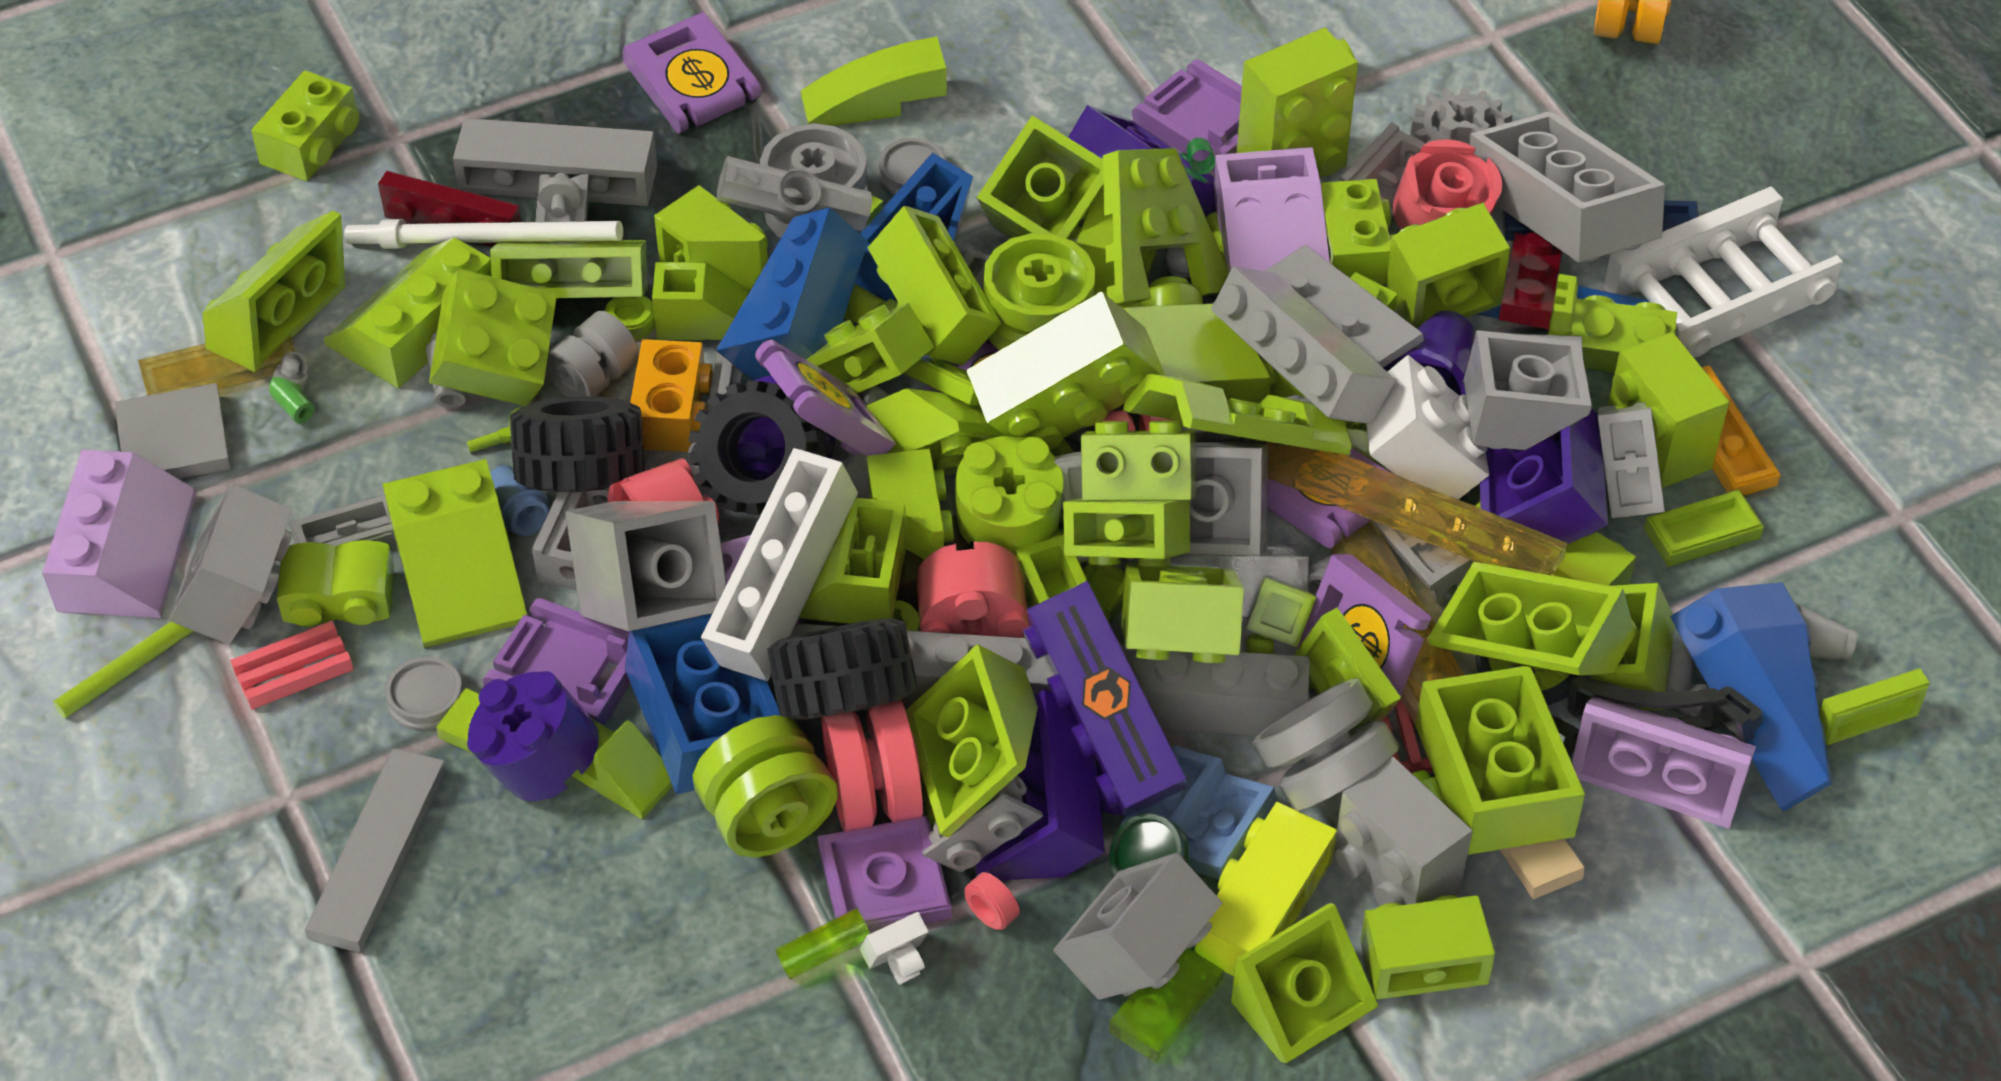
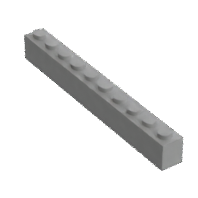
(1183, 694)

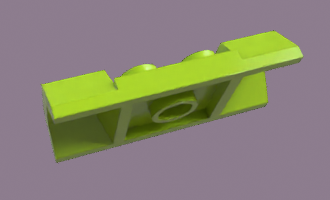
(1207, 409)

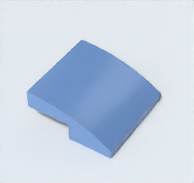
(1213, 810)

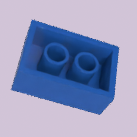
(688, 694)

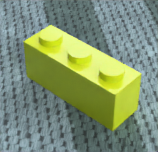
(1268, 884)

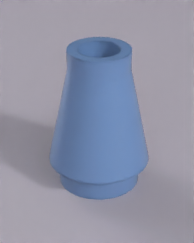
(521, 507)

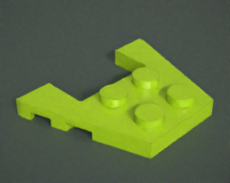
(1155, 210)

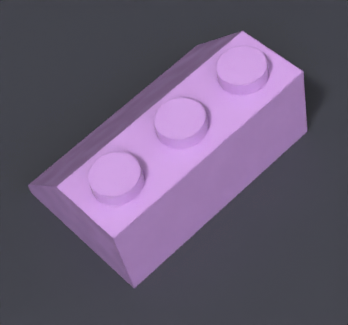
(117, 536)
(1661, 760)

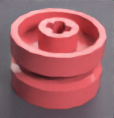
(879, 763)

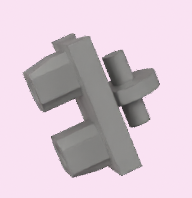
(563, 198)

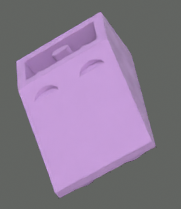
(1268, 206)

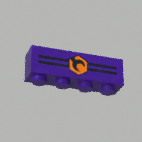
(1105, 700)

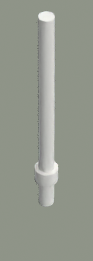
(397, 234)

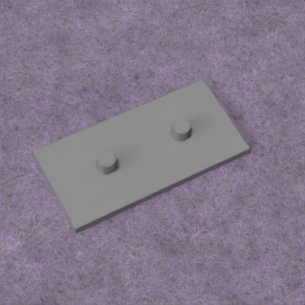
(1348, 306)

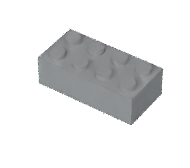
(1572, 187)

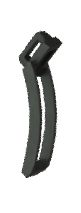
(1715, 711)

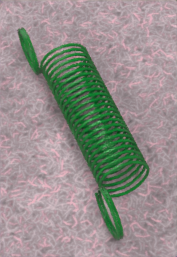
(1199, 167)

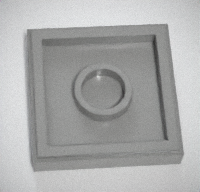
(176, 430)

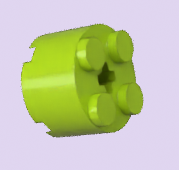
(1008, 492)

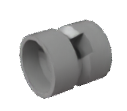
(592, 357)

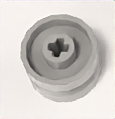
(820, 149)
(1326, 744)

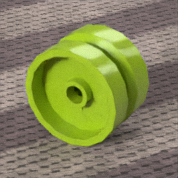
(1034, 282)
(764, 786)

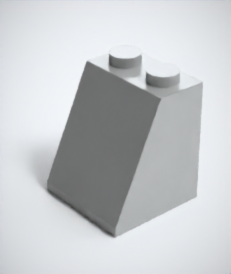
(646, 561)

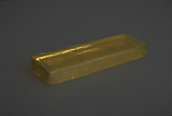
(200, 367)

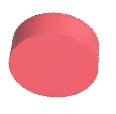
(991, 901)

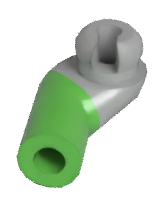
(288, 387)

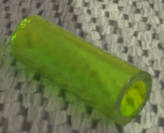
(823, 943)

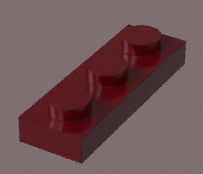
(432, 203)
(1530, 281)

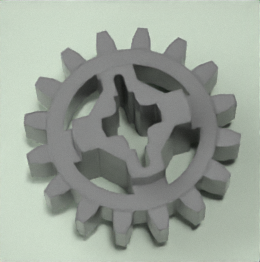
(1456, 116)

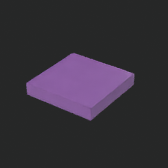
(884, 873)

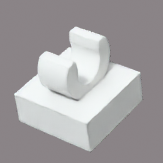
(897, 946)

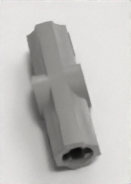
(763, 188)

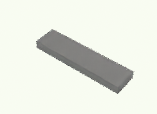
(375, 850)

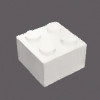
(1427, 432)

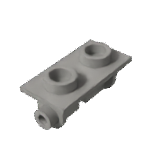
(985, 831)

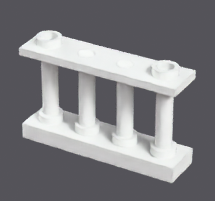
(1720, 236)

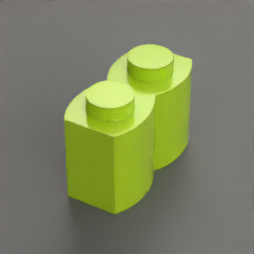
(335, 583)

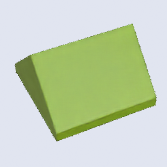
(1302, 985)

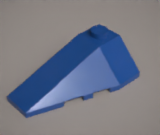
(1761, 649)

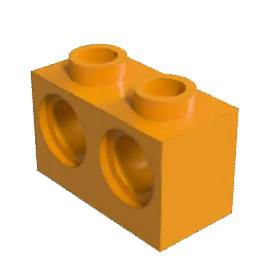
(670, 392)

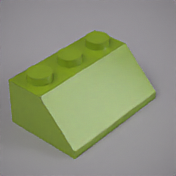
(278, 293)
(399, 319)
(1536, 620)

